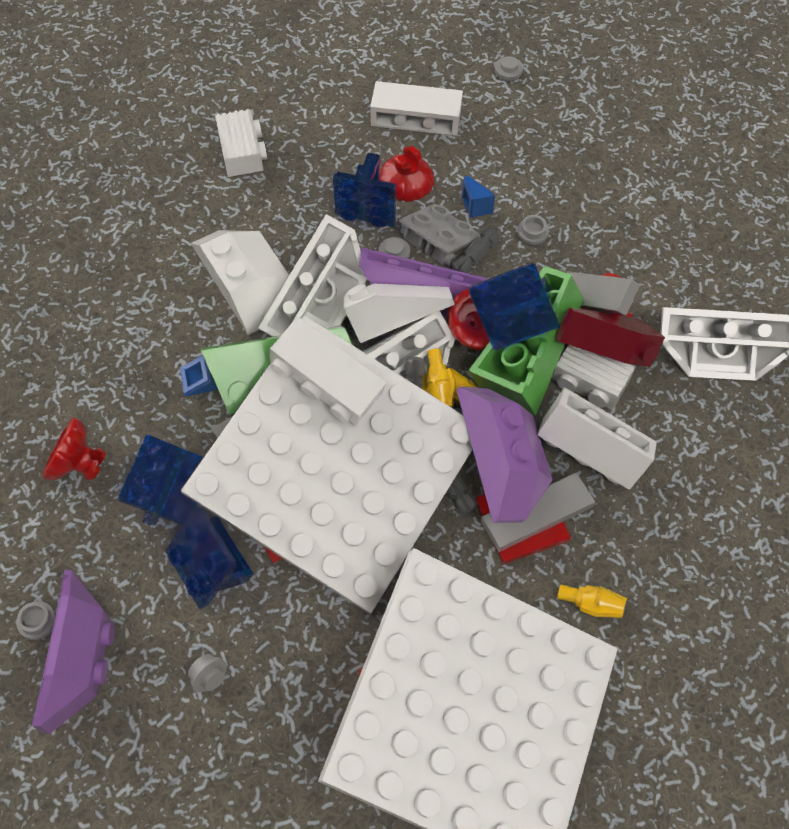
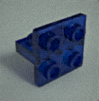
(364, 194)
(514, 306)
(157, 481)
(206, 557)

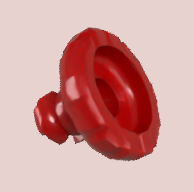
(409, 173)
(459, 321)
(73, 454)

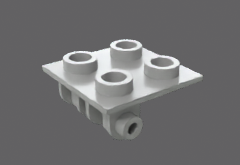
(438, 232)

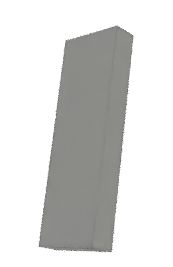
(605, 293)
(558, 503)

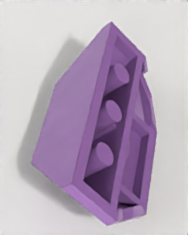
(393, 269)
(506, 453)
(74, 655)

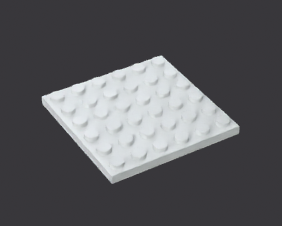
(333, 492)
(469, 708)

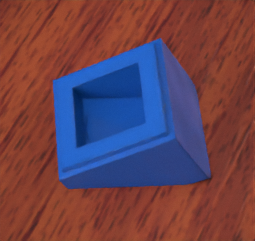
(477, 198)
(197, 377)

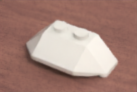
(244, 272)
(319, 280)
(413, 340)
(725, 342)

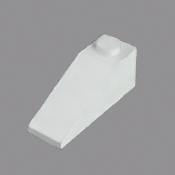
(389, 306)

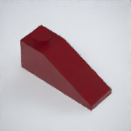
(611, 336)

